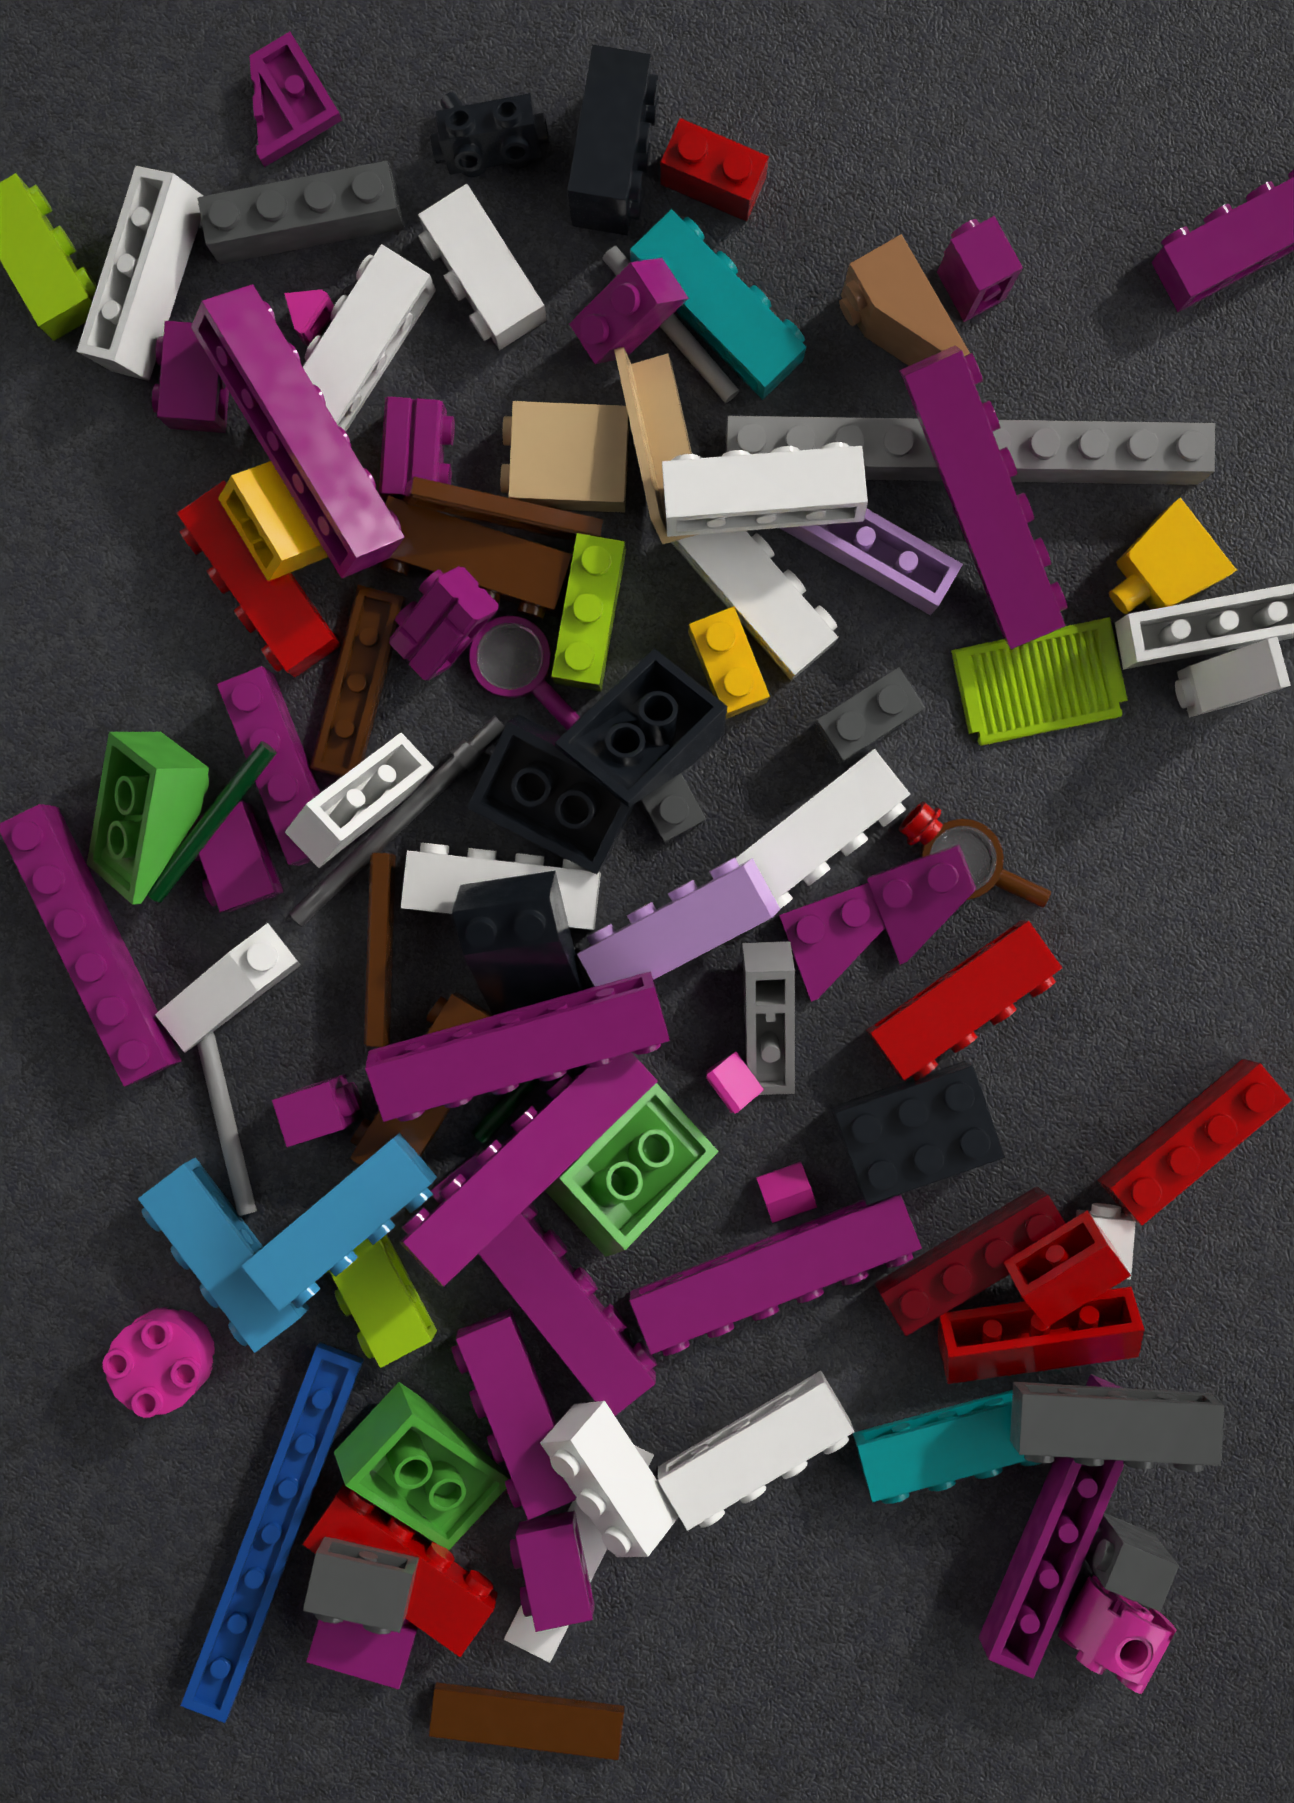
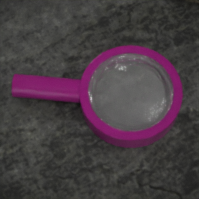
(513, 661)

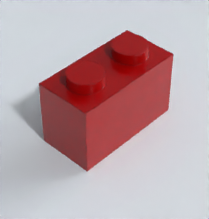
(713, 169)
(1066, 1269)

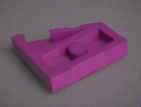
(287, 99)
(921, 897)
(831, 935)

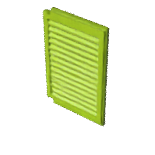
(1042, 684)

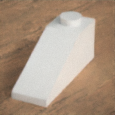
(1232, 678)
(228, 987)

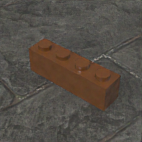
(500, 563)
(418, 1132)

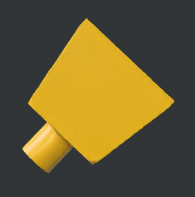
(1169, 562)

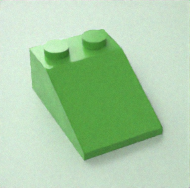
(143, 809)
(632, 1172)
(420, 1467)

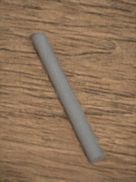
(684, 340)
(226, 1125)

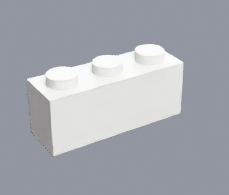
(481, 268)
(358, 800)
(610, 1479)

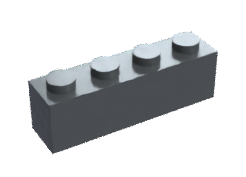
(301, 212)
(1116, 1425)

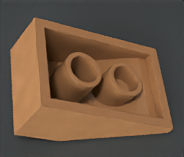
(897, 304)

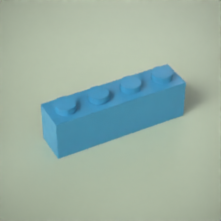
(339, 1222)
(215, 1245)

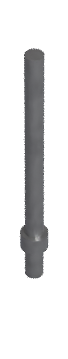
(465, 756)

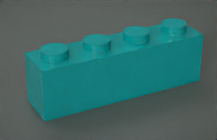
(722, 307)
(938, 1448)

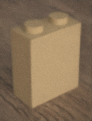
(567, 455)

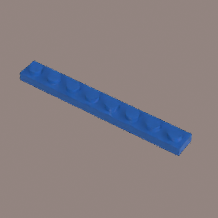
(272, 1532)

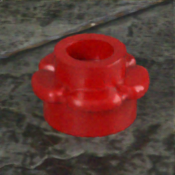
(921, 824)

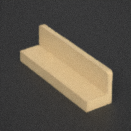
(655, 426)

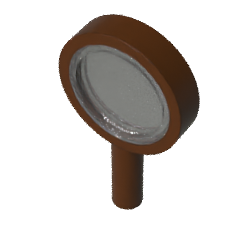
(984, 860)

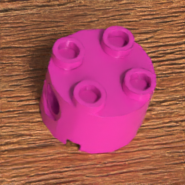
(159, 1361)
(1116, 1634)

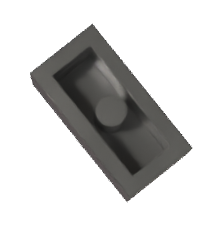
(868, 715)
(1131, 1562)
(360, 1585)

